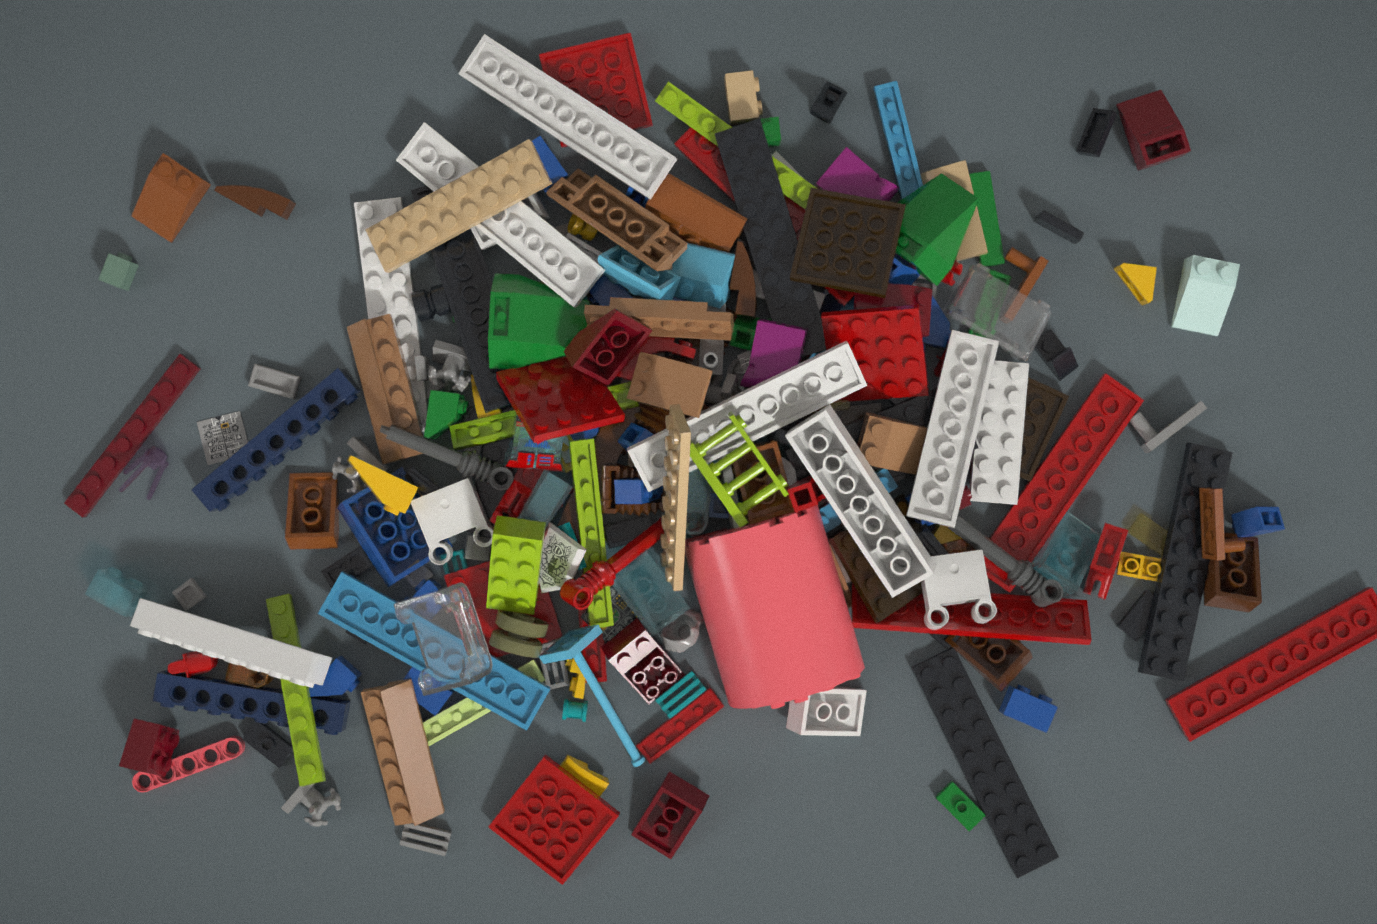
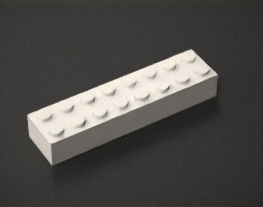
(861, 501)
(230, 644)

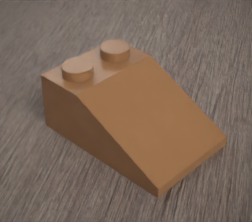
(669, 382)
(891, 443)

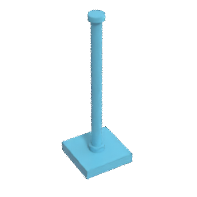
(570, 647)

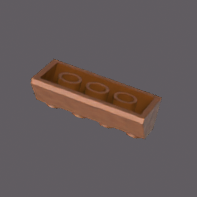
(695, 215)

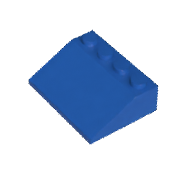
(387, 539)

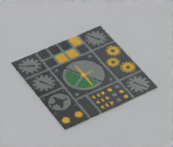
(621, 616)

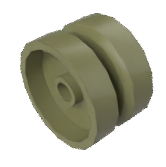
(518, 633)

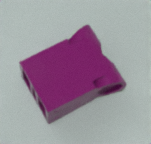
(854, 177)
(773, 351)

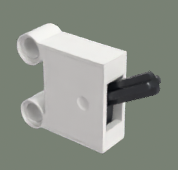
(447, 512)
(956, 580)

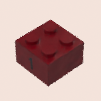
(149, 748)

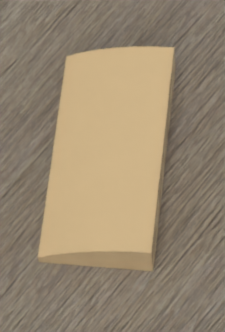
(974, 241)

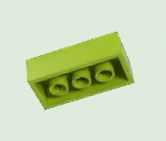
(515, 564)

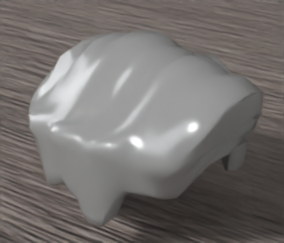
(682, 631)

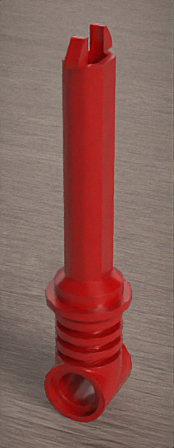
(580, 591)

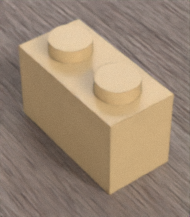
(742, 98)

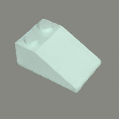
(1204, 294)

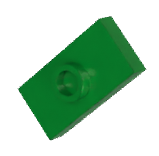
(960, 806)

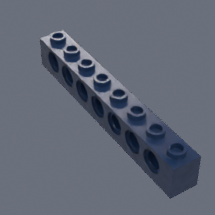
(208, 489)
(167, 694)

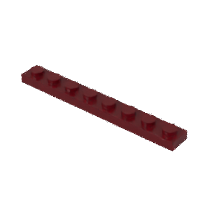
(132, 435)

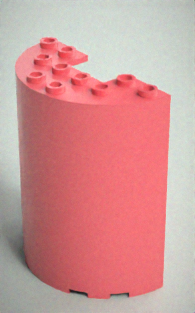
(774, 610)

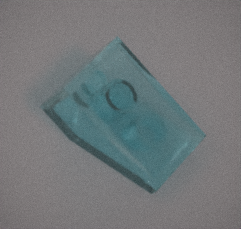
(1067, 553)
(649, 594)

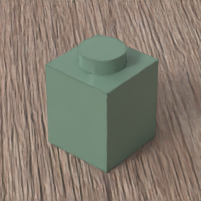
(118, 271)

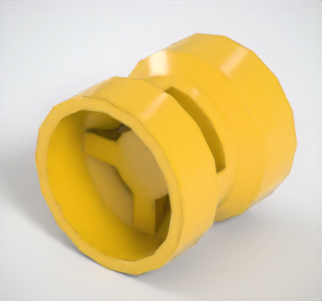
(579, 226)

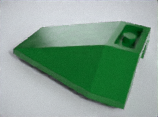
(935, 226)
(529, 322)

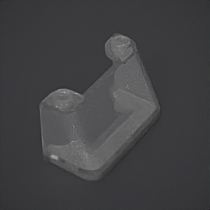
(998, 312)
(447, 638)

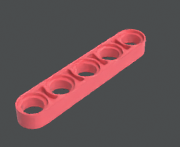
(200, 760)

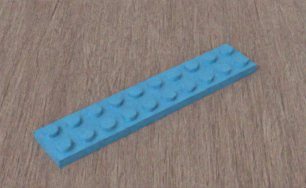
(373, 618)

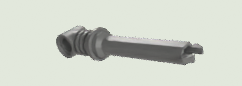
(467, 463)
(1018, 571)

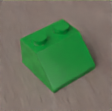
(443, 411)

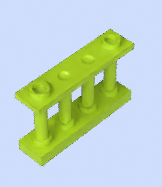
(726, 490)

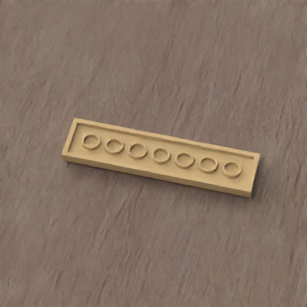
(459, 206)
(675, 501)

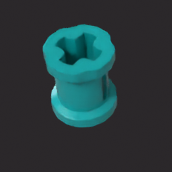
(575, 710)

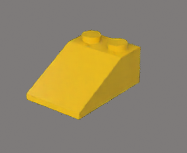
(387, 488)

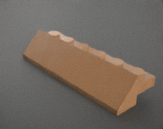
(619, 219)
(670, 317)
(385, 383)
(403, 752)

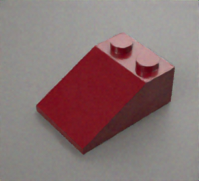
(899, 296)
(606, 345)
(670, 815)

